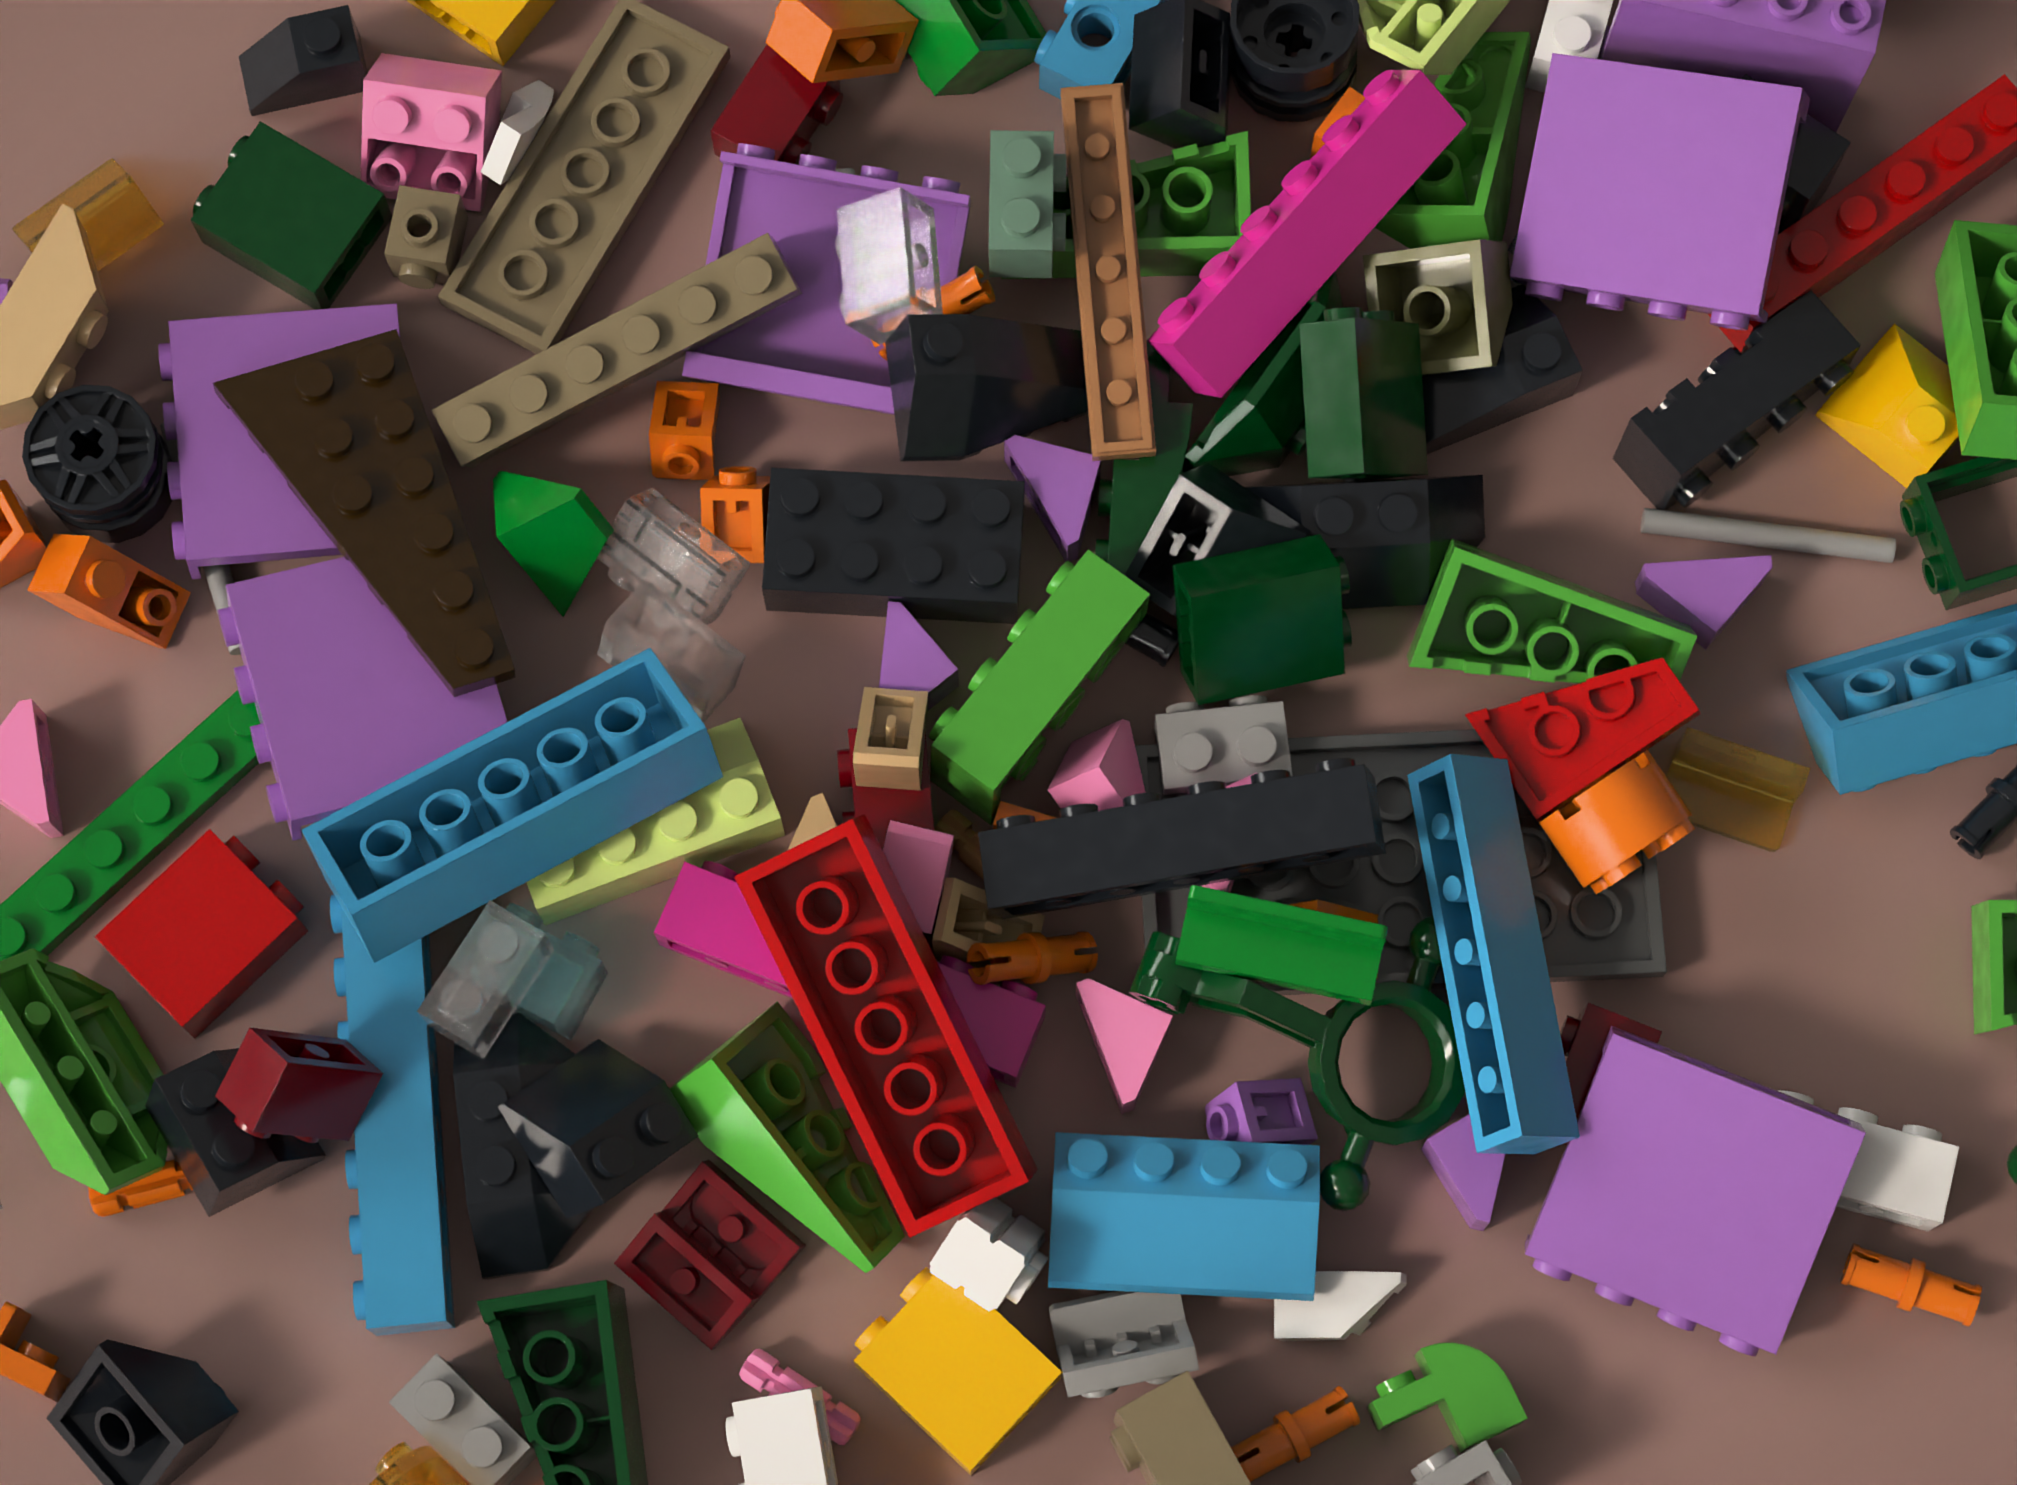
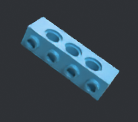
(1071, 63)

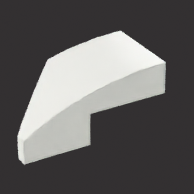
(517, 130)
(1340, 1305)

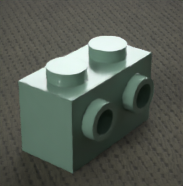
(1021, 203)

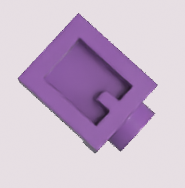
(1262, 1113)

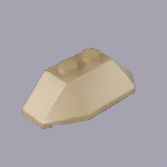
(49, 319)

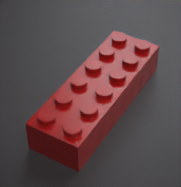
(887, 1025)

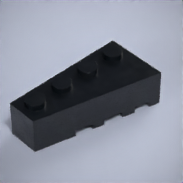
(1736, 402)

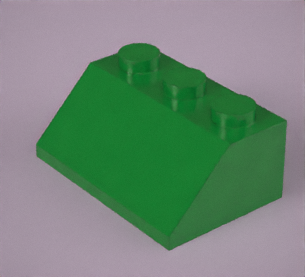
(971, 42)

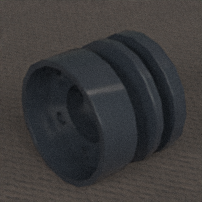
(1299, 86)
(105, 496)

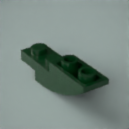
(1144, 484)

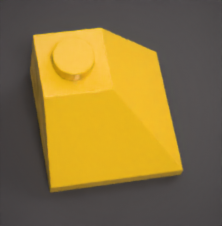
(1896, 407)

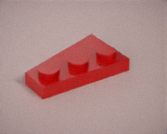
(1583, 732)

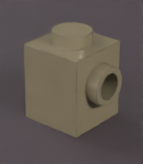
(425, 236)

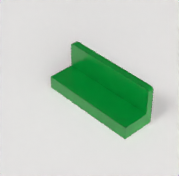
(1281, 945)

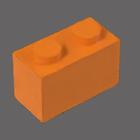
(842, 37)

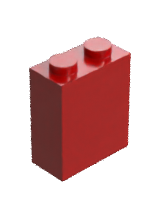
(204, 931)

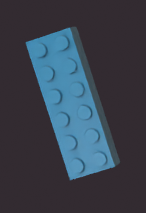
(513, 804)

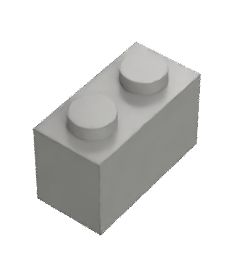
(463, 1425)

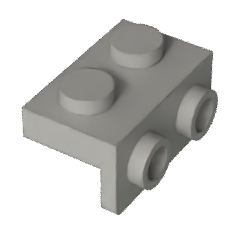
(1220, 742)
(1121, 1341)
(1475, 1465)

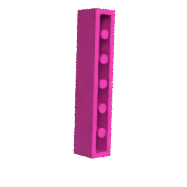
(1305, 231)
(714, 925)

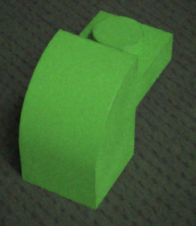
(1464, 1384)

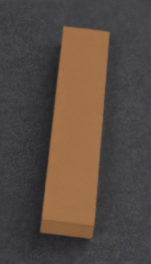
(1108, 272)

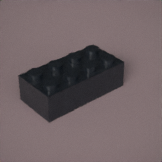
(878, 538)

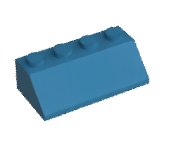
(1911, 701)
(1184, 1216)

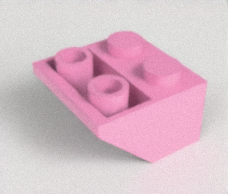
(429, 126)

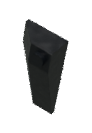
(1531, 373)
(979, 382)

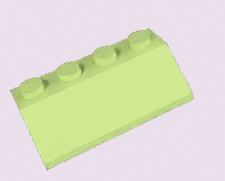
(704, 826)

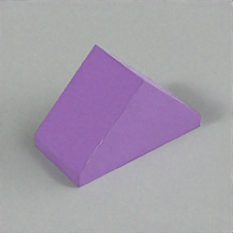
(1058, 486)
(1702, 592)
(913, 658)
(1465, 1174)

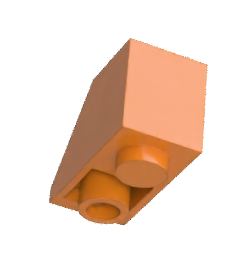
(108, 589)

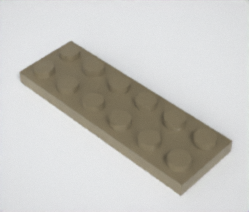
(584, 176)

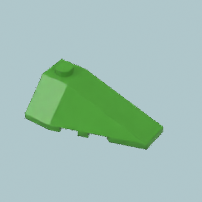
(1470, 182)
(773, 1123)

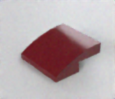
(709, 1254)

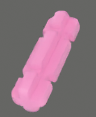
(763, 1372)

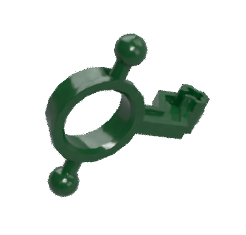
(1343, 1181)

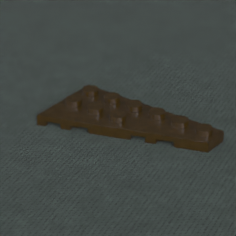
(370, 474)

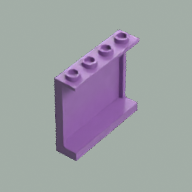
(1780, 42)
(1657, 189)
(804, 343)
(230, 490)
(339, 690)
(1694, 1193)

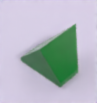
(549, 532)

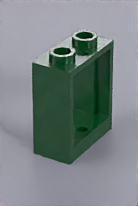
(1924, 521)

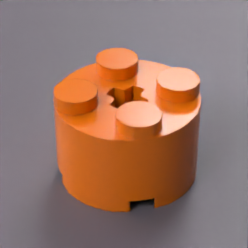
(1615, 820)

